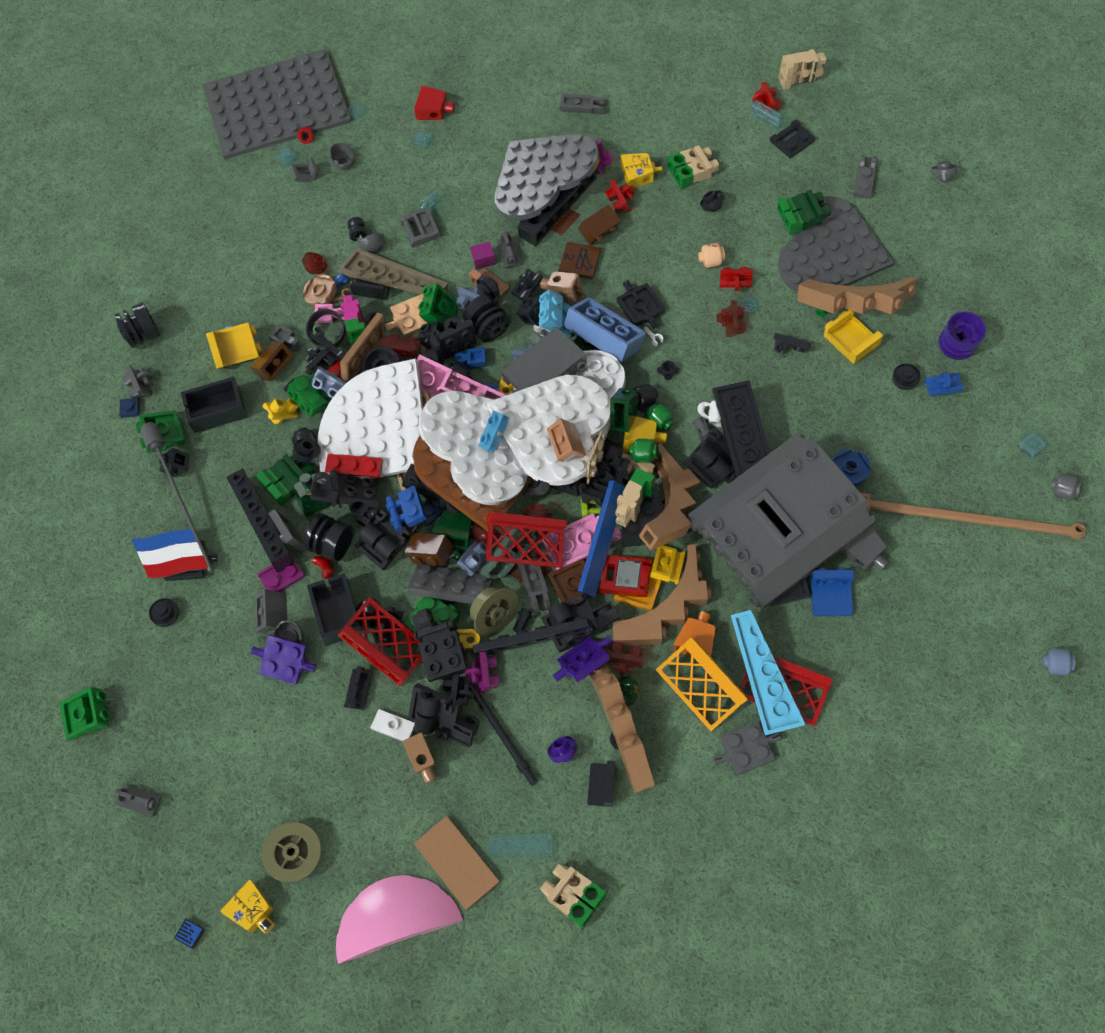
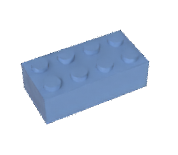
(604, 329)

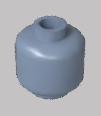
(1059, 661)

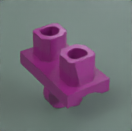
(606, 157)
(479, 672)

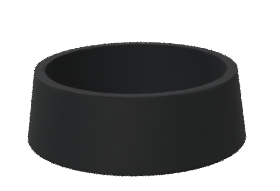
(315, 316)

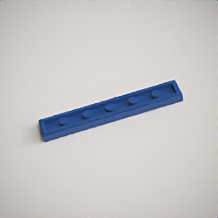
(601, 541)

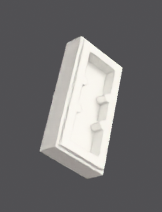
(392, 725)

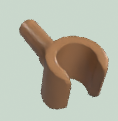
(345, 292)

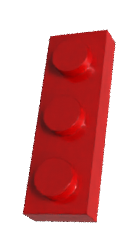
(354, 465)

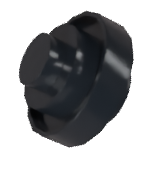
(712, 200)
(487, 285)
(906, 376)
(306, 450)
(163, 612)

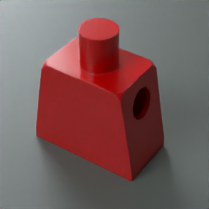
(432, 104)

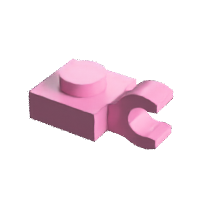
(328, 318)

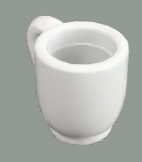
(712, 416)

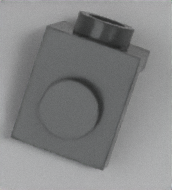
(304, 172)

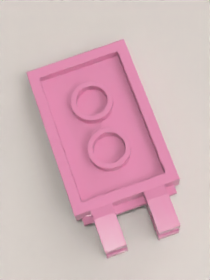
(577, 540)

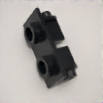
(387, 637)
(358, 688)

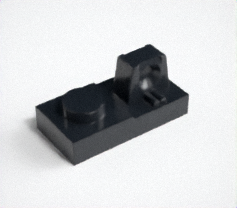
(782, 343)

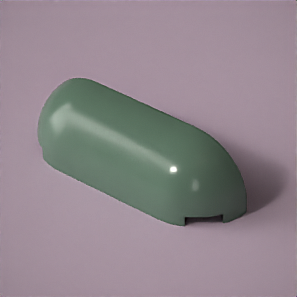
(496, 570)

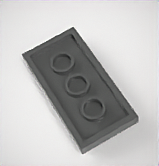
(447, 584)

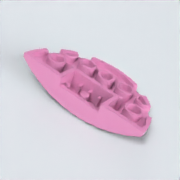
(439, 379)
(391, 913)

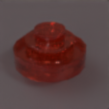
(314, 263)
(537, 510)

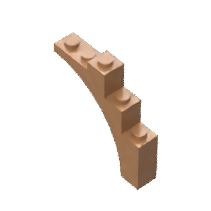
(832, 298)
(678, 503)
(647, 627)
(623, 728)

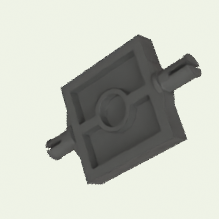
(747, 748)

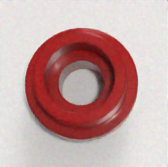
(305, 140)

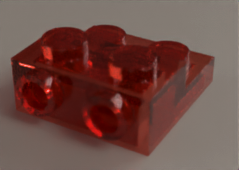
(404, 347)

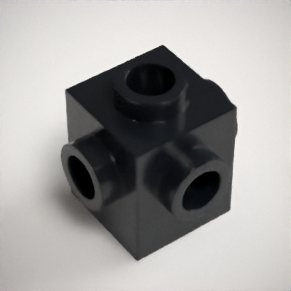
(529, 310)
(425, 330)
(176, 461)

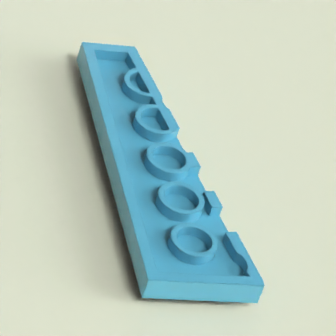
(769, 688)

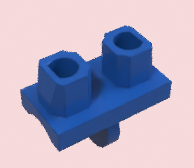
(944, 384)

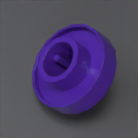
(562, 749)

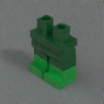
(802, 211)
(282, 477)

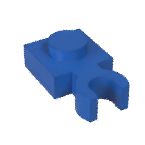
(474, 358)

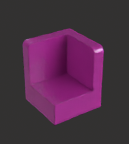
(482, 255)

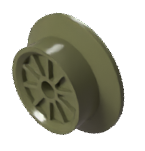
(493, 610)
(280, 845)

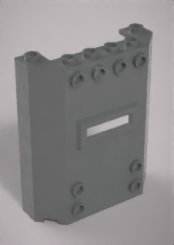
(807, 495)

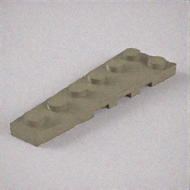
(386, 272)

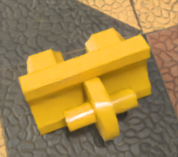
(281, 410)

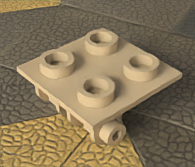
(596, 456)

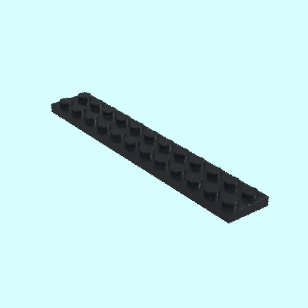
(747, 447)

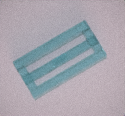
(766, 115)

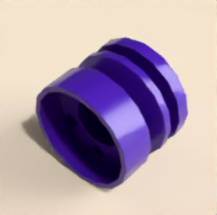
(962, 335)

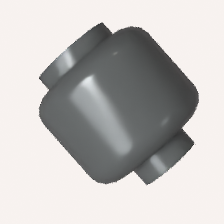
(1066, 486)

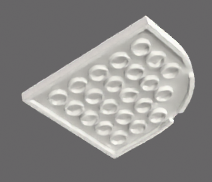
(375, 417)

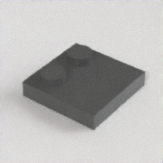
(288, 532)

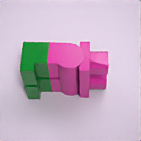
(353, 317)

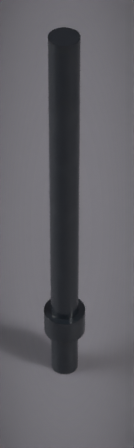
(522, 765)

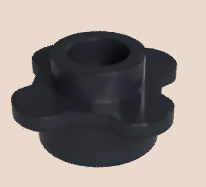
(668, 365)

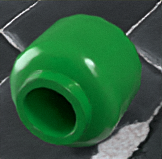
(662, 416)
(644, 450)

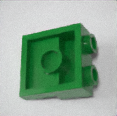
(437, 304)
(307, 397)
(168, 424)
(440, 612)
(84, 713)

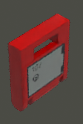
(629, 576)

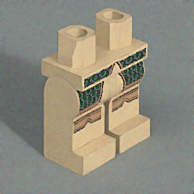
(801, 68)

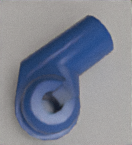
(340, 278)

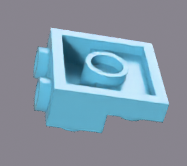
(553, 312)

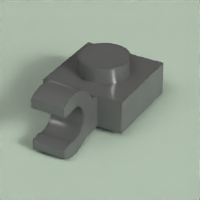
(285, 335)

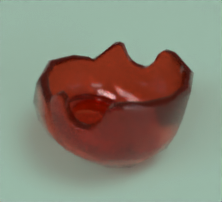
(481, 534)

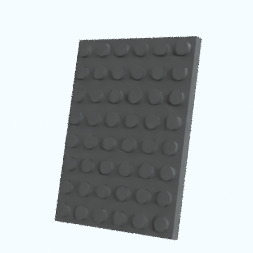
(275, 102)

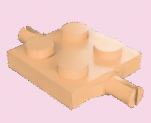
(407, 317)

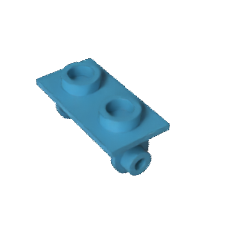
(496, 423)

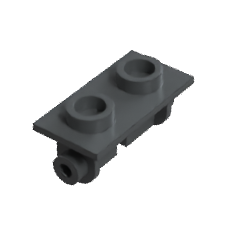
(508, 250)
(137, 800)

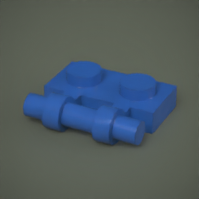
(411, 505)

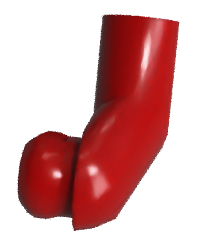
(325, 564)

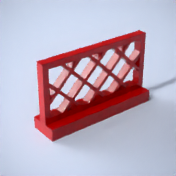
(523, 523)
(371, 652)
(804, 676)

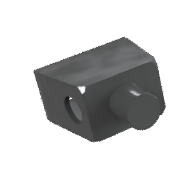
(866, 551)

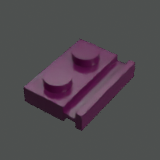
(281, 580)

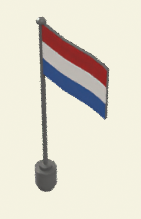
(174, 550)

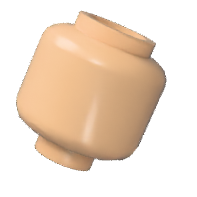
(711, 255)

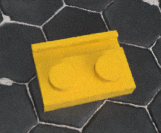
(667, 564)

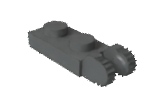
(583, 103)
(864, 178)
(534, 585)

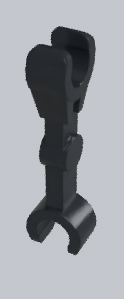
(328, 344)

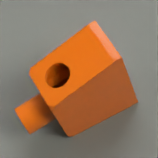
(699, 630)

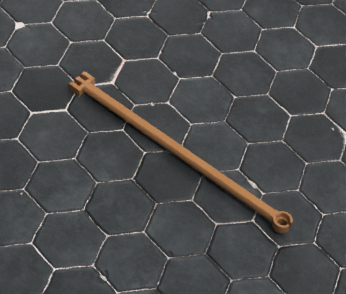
(976, 518)

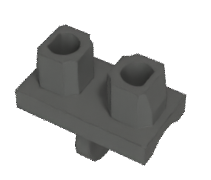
(139, 380)

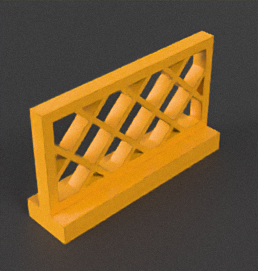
(711, 668)

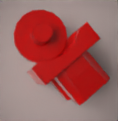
(766, 96)
(614, 192)
(735, 278)

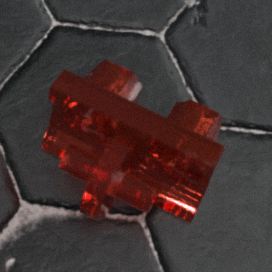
(729, 319)
(616, 656)

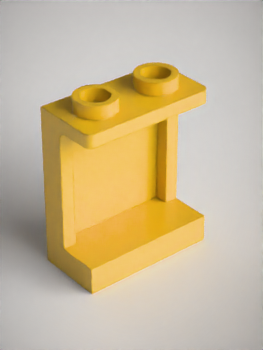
(851, 336)
(234, 344)

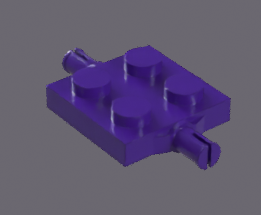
(283, 659)
(583, 659)

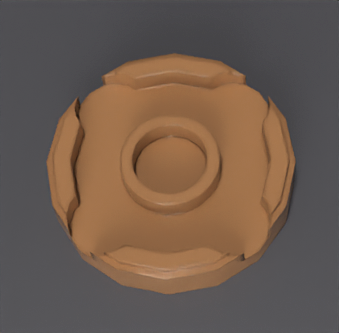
(319, 290)

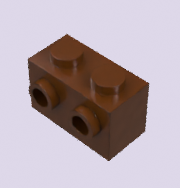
(599, 224)
(272, 361)
(429, 549)

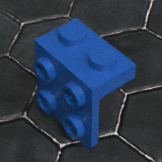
(831, 592)

